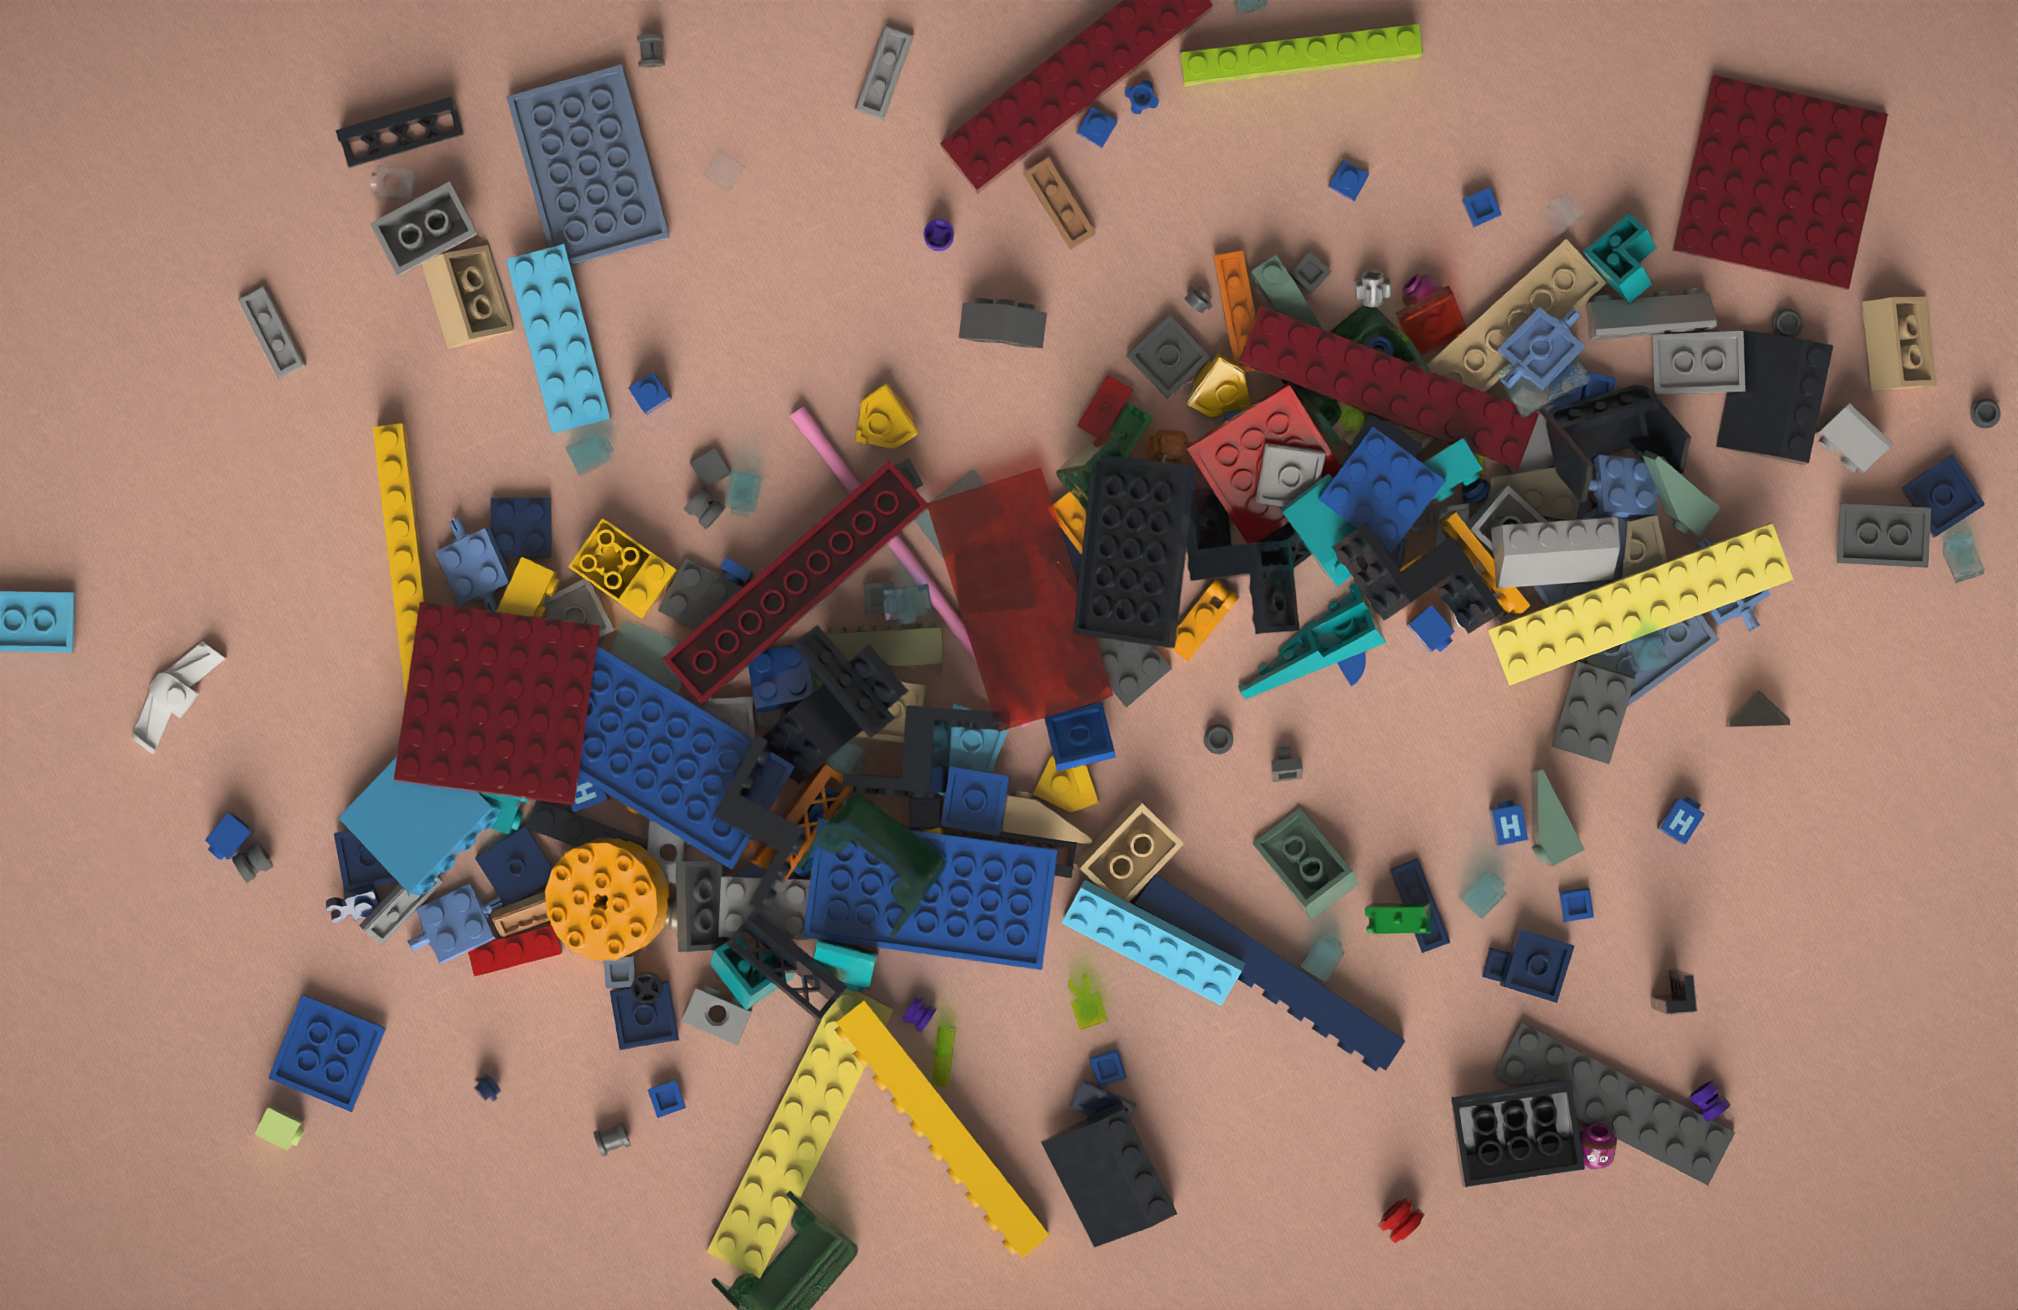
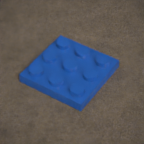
(1382, 488)
(327, 1053)

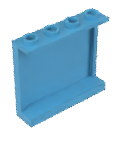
(417, 827)

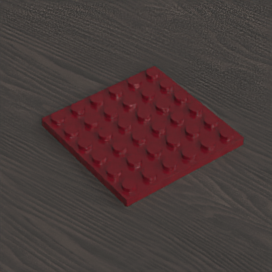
(1780, 182)
(497, 703)

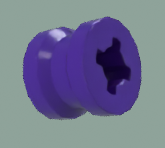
(919, 1014)

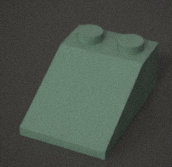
(1550, 824)
(1306, 863)

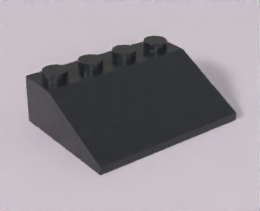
(1780, 398)
(1517, 1133)
(1109, 1176)

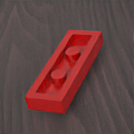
(515, 950)

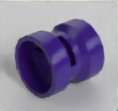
(935, 232)
(1709, 1100)

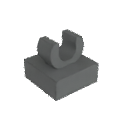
(1286, 767)

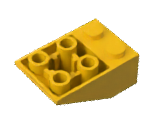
(623, 568)

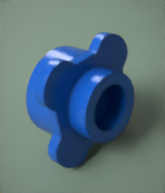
(1145, 89)

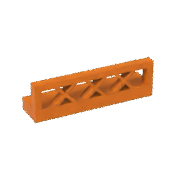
(799, 808)

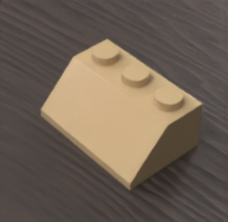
(467, 296)
(1898, 343)
(1129, 852)

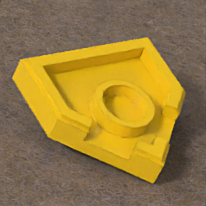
(1219, 388)
(885, 420)
(1066, 788)

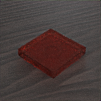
(1432, 320)

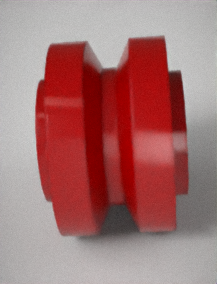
(1401, 1219)

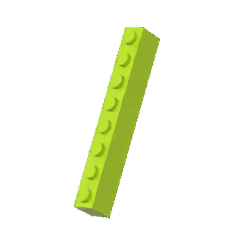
(1301, 55)

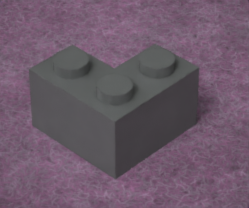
(1003, 323)

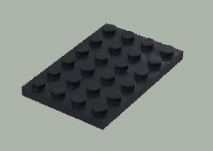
(1134, 550)

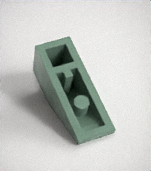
(1282, 291)
(1680, 498)

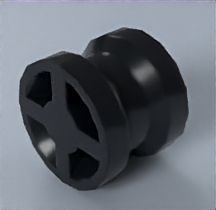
(643, 991)

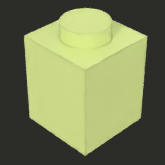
(280, 1128)

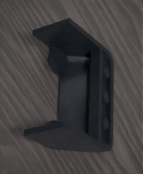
(1609, 424)

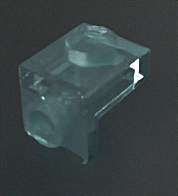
(1962, 556)

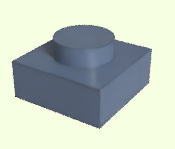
(619, 972)

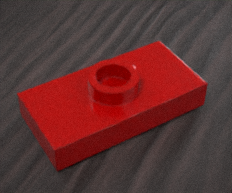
(1105, 407)

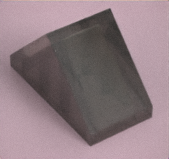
(1757, 711)

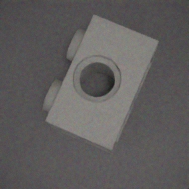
(656, 840)
(699, 1016)

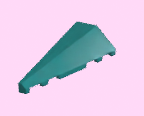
(1338, 635)

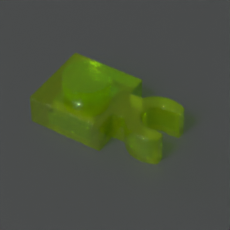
(1088, 1007)

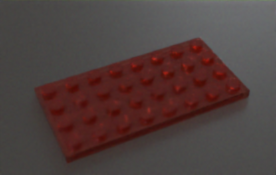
(1018, 598)

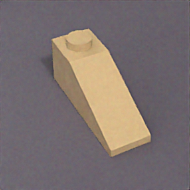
(1035, 819)

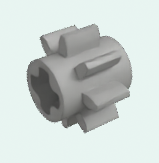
(1372, 288)

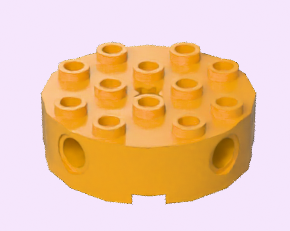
(579, 903)

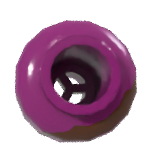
(1418, 288)
(1598, 1146)

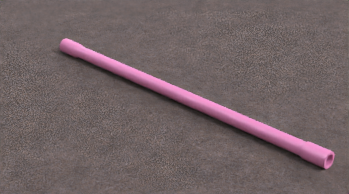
(812, 431)

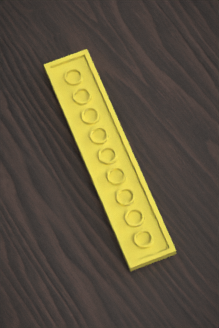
(1640, 603)
(792, 1143)

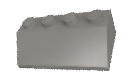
(1650, 315)
(1555, 552)

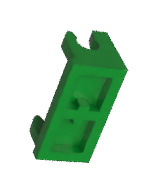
(1130, 426)
(1398, 918)

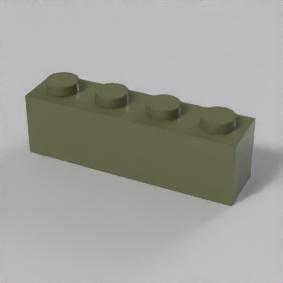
(895, 646)

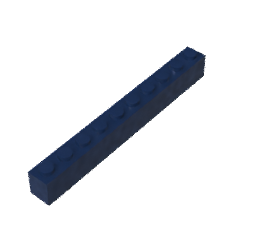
(1276, 976)

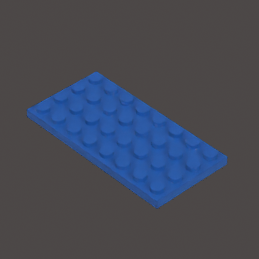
(669, 758)
(981, 909)

